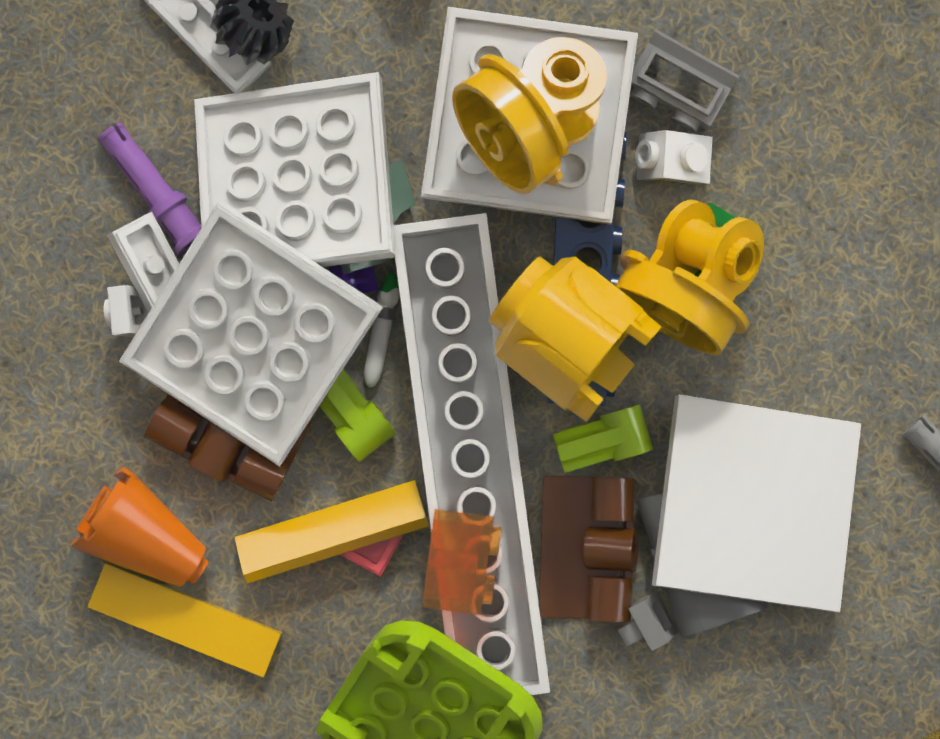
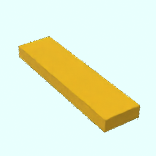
(331, 531)
(184, 619)

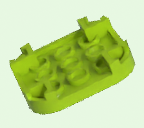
(427, 687)

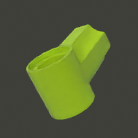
(356, 420)
(612, 437)

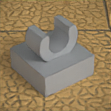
(649, 622)

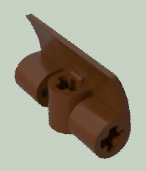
(215, 450)
(587, 548)

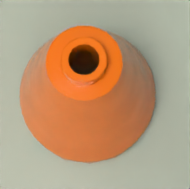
(140, 533)

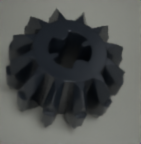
(252, 28)

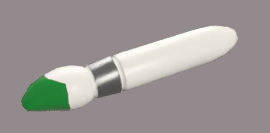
(388, 298)

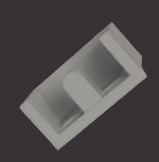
(686, 112)

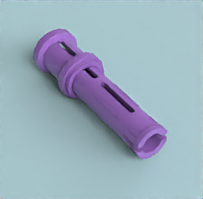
(164, 203)

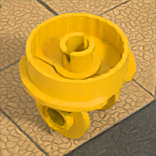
(531, 115)
(689, 307)

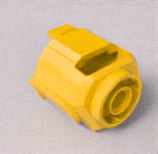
(566, 330)

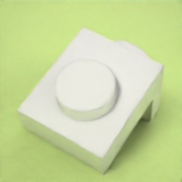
(674, 157)
(124, 310)

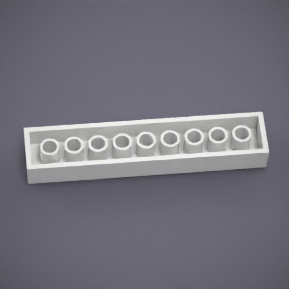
(470, 429)

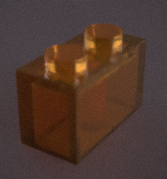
(459, 560)

